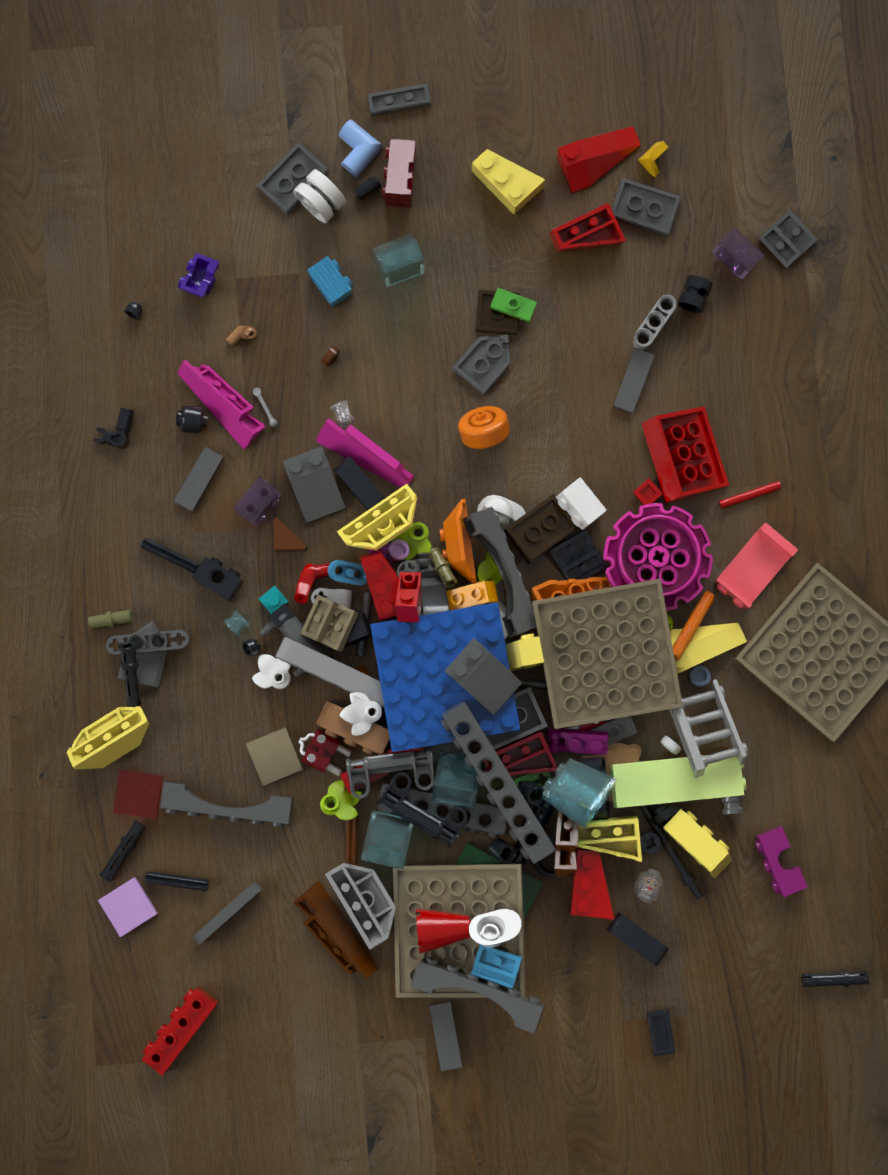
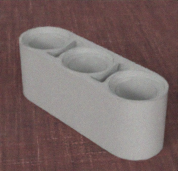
(658, 314)

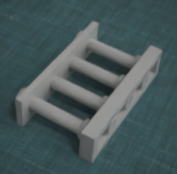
(692, 743)

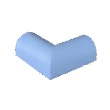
(364, 148)

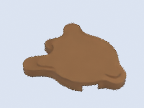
(618, 754)

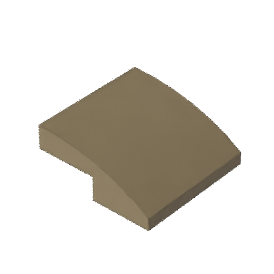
(329, 623)
(274, 756)

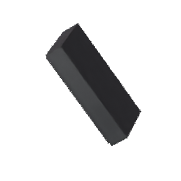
(660, 1032)

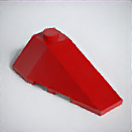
(593, 157)

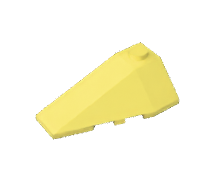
(708, 643)

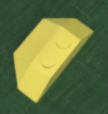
(382, 521)
(108, 738)

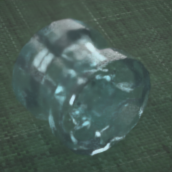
(236, 622)

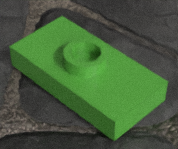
(513, 305)

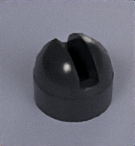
(133, 310)
(250, 647)

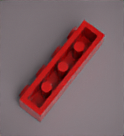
(179, 1031)

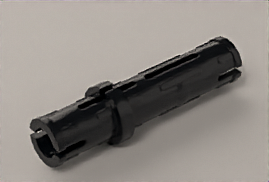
(136, 829)
(835, 978)

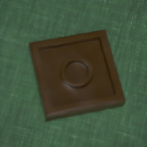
(491, 320)

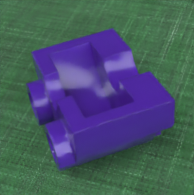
(200, 276)

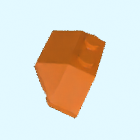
(458, 543)

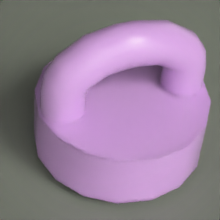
(398, 550)

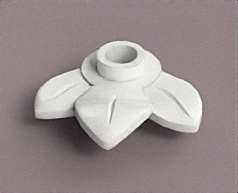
(269, 671)
(358, 713)

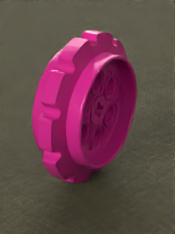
(689, 542)

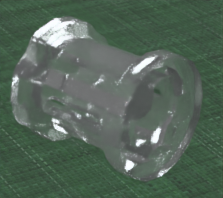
(342, 413)

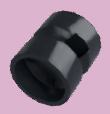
(694, 296)

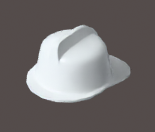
(506, 509)
(495, 927)

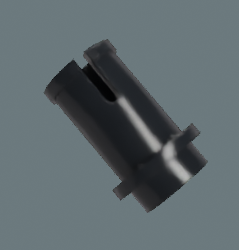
(368, 187)

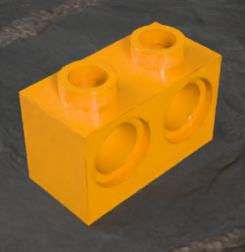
(472, 595)

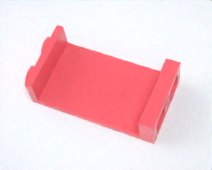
(755, 566)

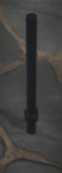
(687, 877)

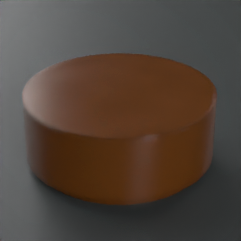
(330, 356)

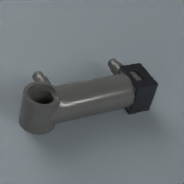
(291, 628)

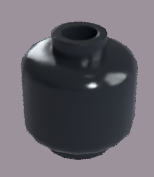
(191, 419)

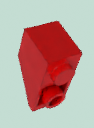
(409, 597)

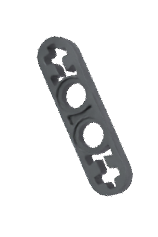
(148, 638)
(227, 913)

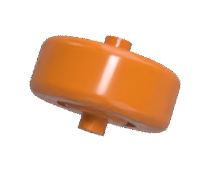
(484, 427)

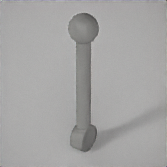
(257, 392)

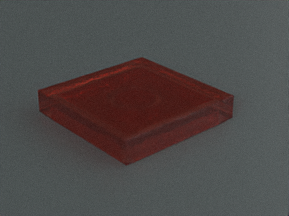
(137, 794)

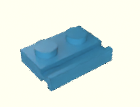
(497, 966)

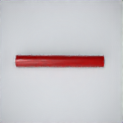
(750, 494)

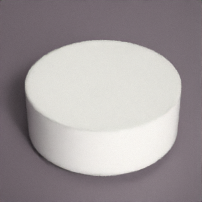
(670, 745)

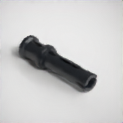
(129, 665)

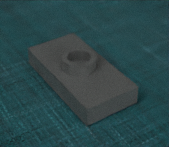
(618, 729)

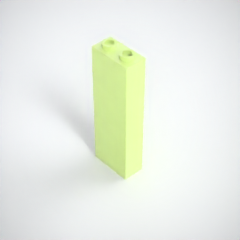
(674, 781)

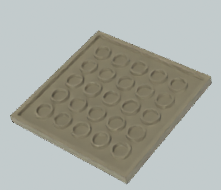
(821, 652)
(607, 653)
(455, 890)

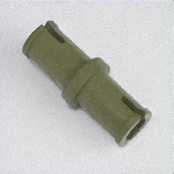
(442, 567)
(110, 619)

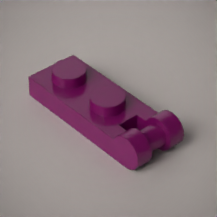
(578, 741)

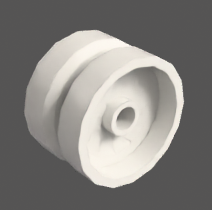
(319, 196)

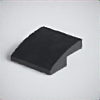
(577, 557)

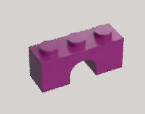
(784, 880)

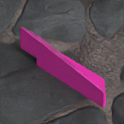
(223, 402)
(363, 452)

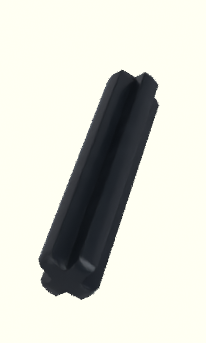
(169, 555)
(176, 881)

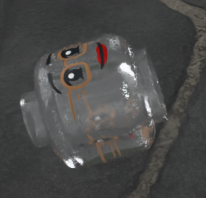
(649, 886)

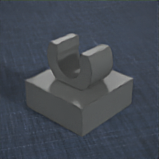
(426, 566)

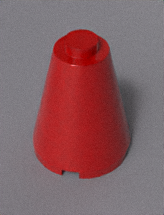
(440, 929)

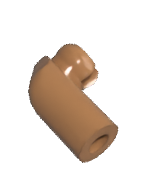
(241, 332)

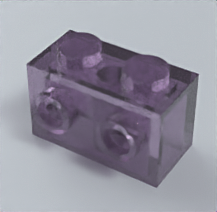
(737, 253)
(257, 501)

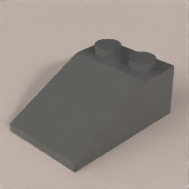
(314, 484)
(483, 676)

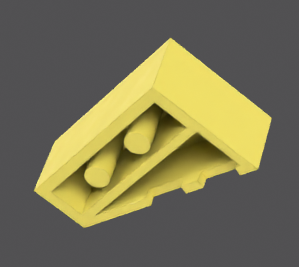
(507, 180)
(524, 653)
(613, 836)
(698, 842)

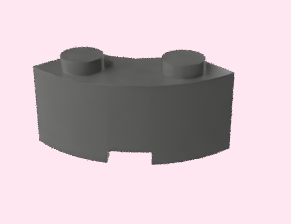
(433, 596)

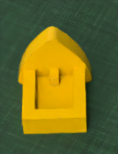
(651, 155)

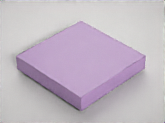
(127, 906)

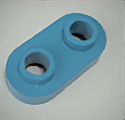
(347, 572)

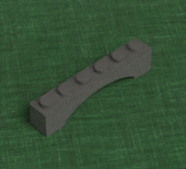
(486, 529)
(178, 797)
(523, 1010)

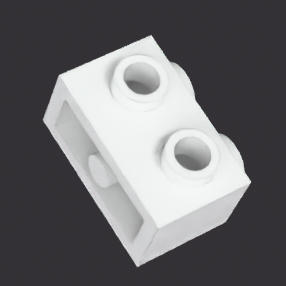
(580, 503)

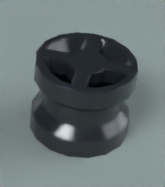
(647, 841)

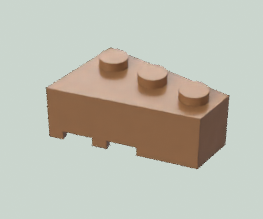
(372, 741)

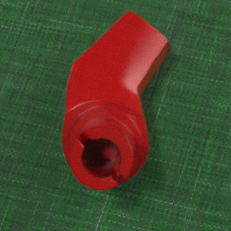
(307, 580)

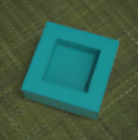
(273, 599)

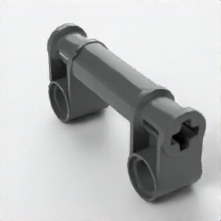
(390, 763)

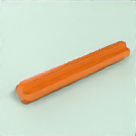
(692, 624)

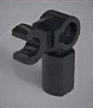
(118, 439)

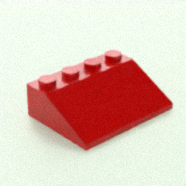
(684, 454)

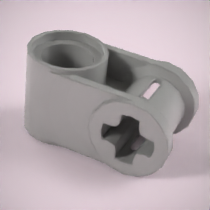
(339, 596)

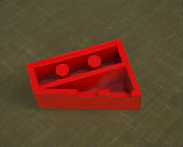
(588, 231)
(382, 583)
(589, 887)

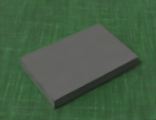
(287, 175)
(645, 207)

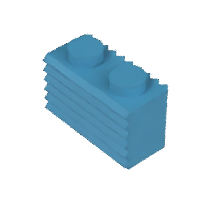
(330, 281)

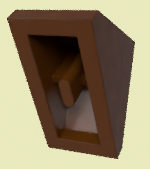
(285, 539)

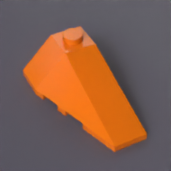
(571, 586)

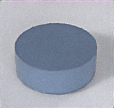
(699, 676)

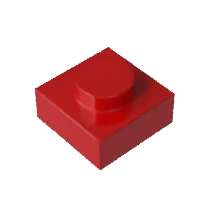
(647, 492)

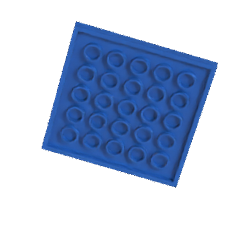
(414, 679)

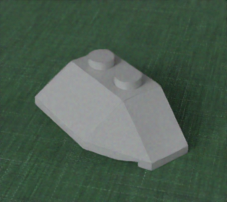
(364, 901)

